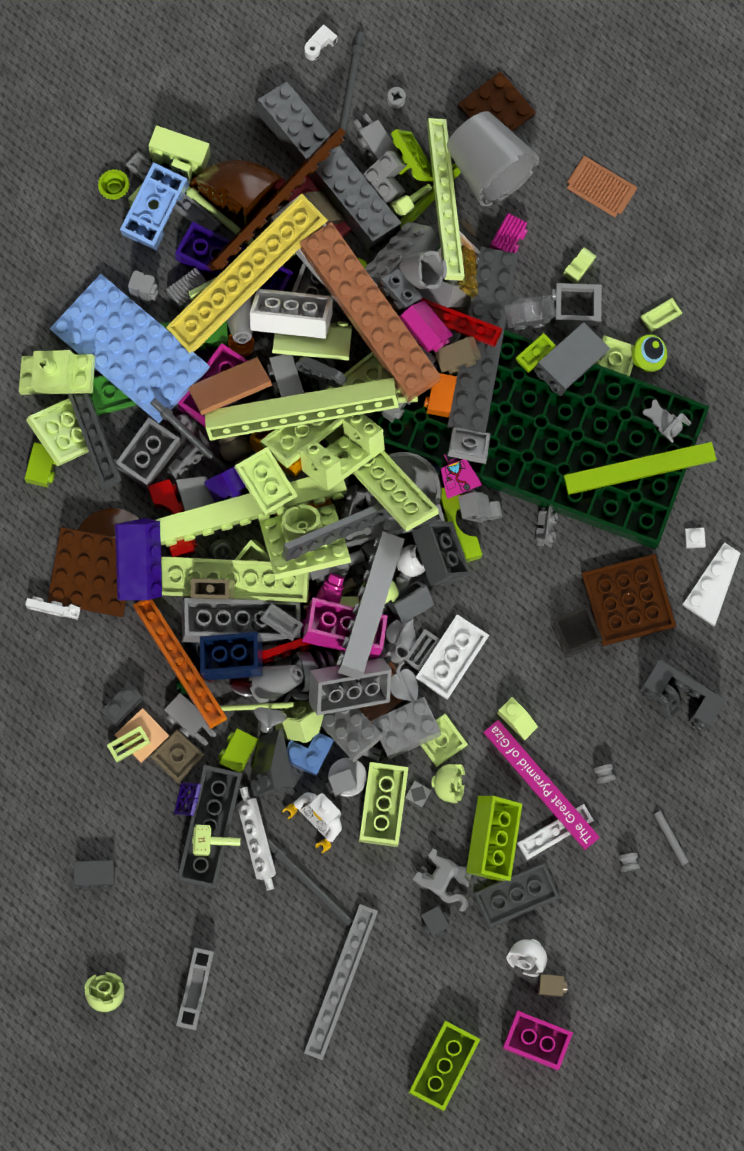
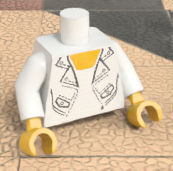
(321, 814)

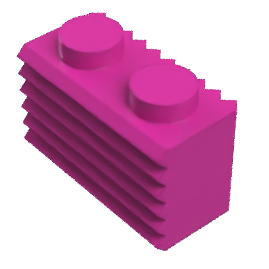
(509, 234)

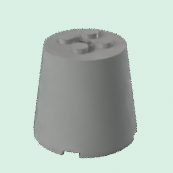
(491, 157)

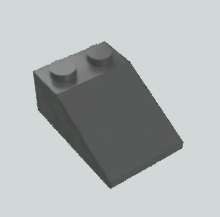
(271, 765)

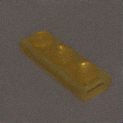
(469, 283)

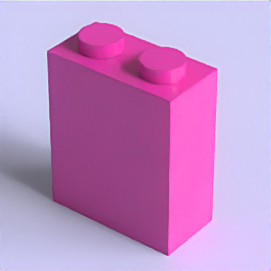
(426, 327)

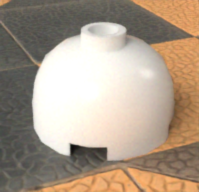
(528, 956)

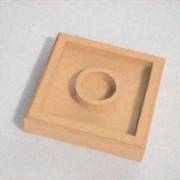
(152, 730)

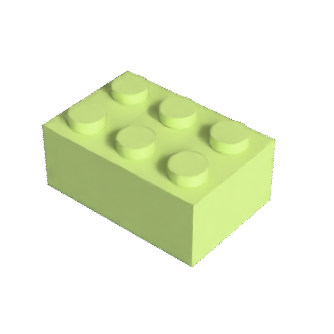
(170, 145)

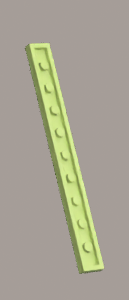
(445, 198)

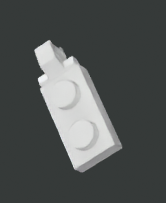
(53, 608)

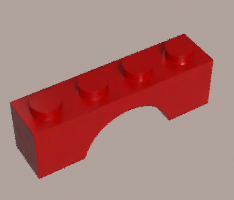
(164, 497)

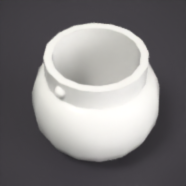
(410, 561)

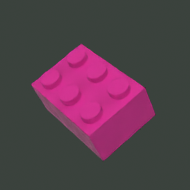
(537, 1040)

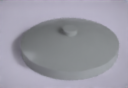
(420, 472)

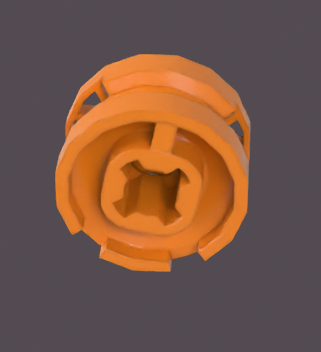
(241, 349)

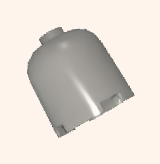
(424, 269)

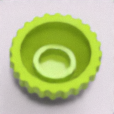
(113, 184)

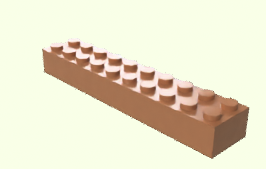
(369, 312)

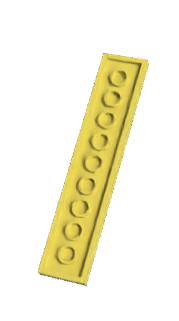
(246, 274)

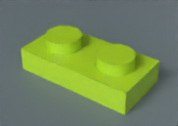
(535, 352)

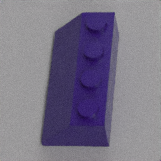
(138, 560)

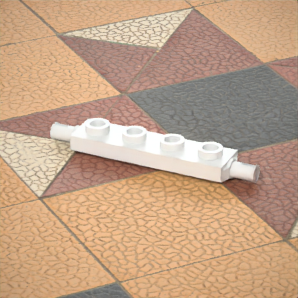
(256, 839)

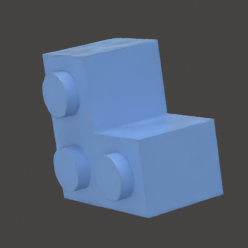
(310, 758)

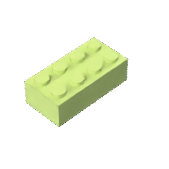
(383, 804)

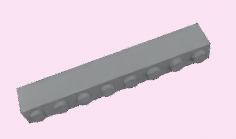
(370, 606)

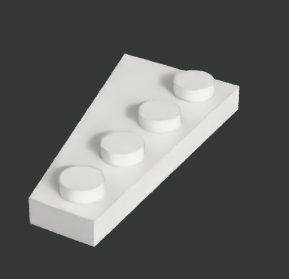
(712, 587)

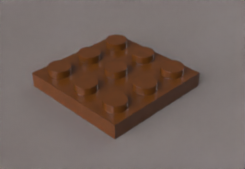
(501, 100)

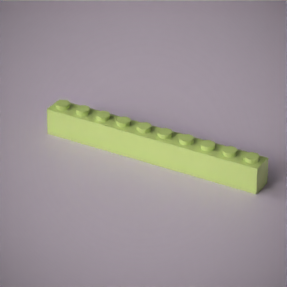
(302, 409)
(238, 511)

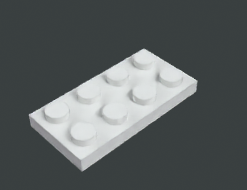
(452, 657)

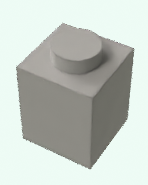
(341, 783)

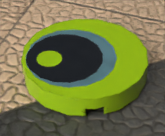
(649, 353)

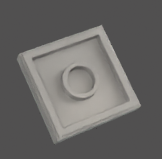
(469, 445)

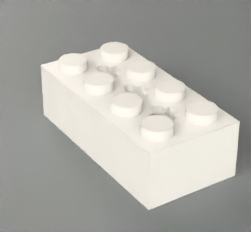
(291, 313)

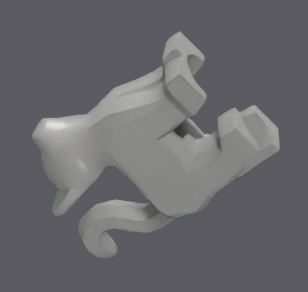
(441, 877)

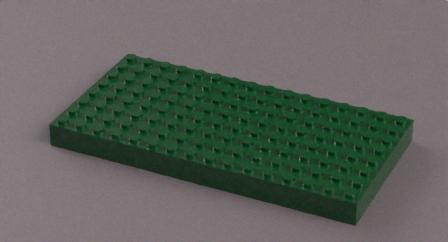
(547, 436)

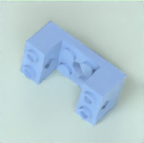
(147, 224)

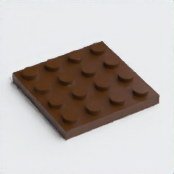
(86, 572)
(628, 600)

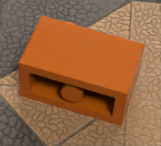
(441, 396)

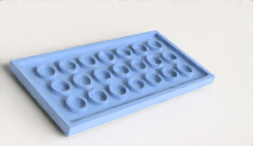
(129, 347)

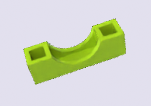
(468, 543)

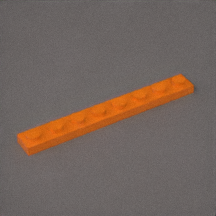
(180, 663)

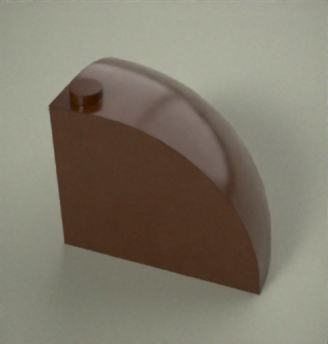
(237, 187)

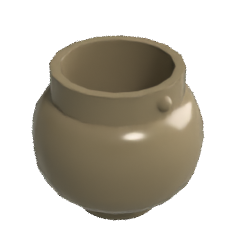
(235, 448)

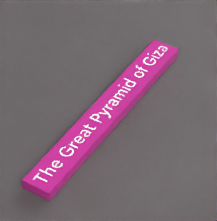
(541, 785)

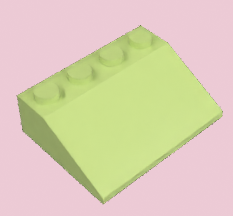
(333, 347)

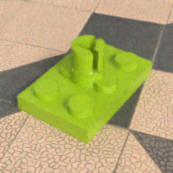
(412, 155)

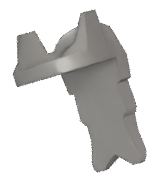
(668, 424)

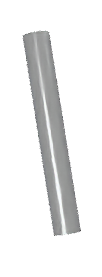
(671, 838)

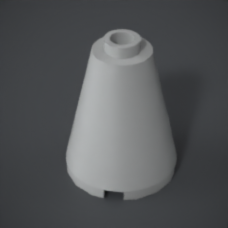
(240, 322)
(275, 682)

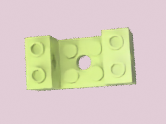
(359, 443)

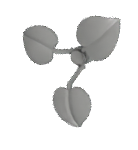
(404, 683)
(267, 716)

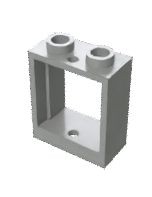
(593, 320)

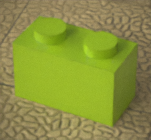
(40, 467)
(238, 751)

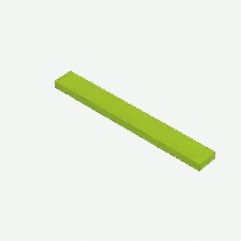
(639, 468)

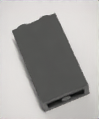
(571, 359)

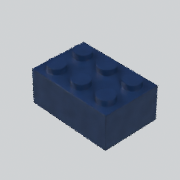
(231, 656)

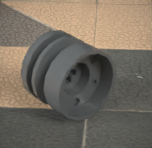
(309, 661)

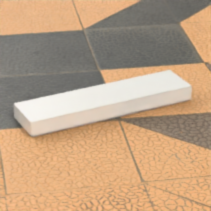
(548, 835)

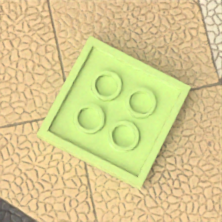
(59, 432)

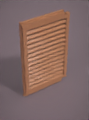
(600, 187)

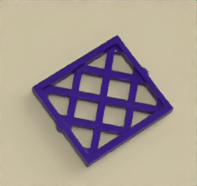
(181, 795)

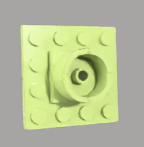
(294, 524)

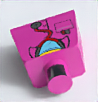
(458, 476)

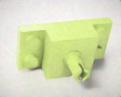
(56, 373)

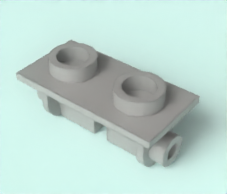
(179, 469)
(354, 496)
(548, 520)

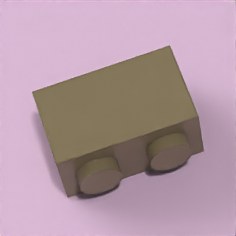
(457, 355)
(212, 588)

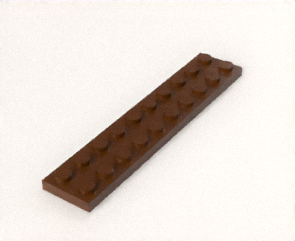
(280, 195)

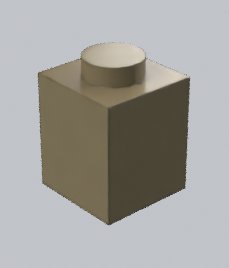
(552, 985)

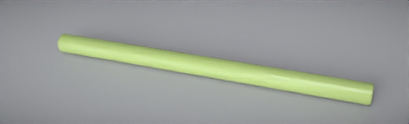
(254, 706)

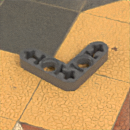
(312, 371)

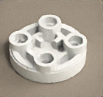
(357, 769)

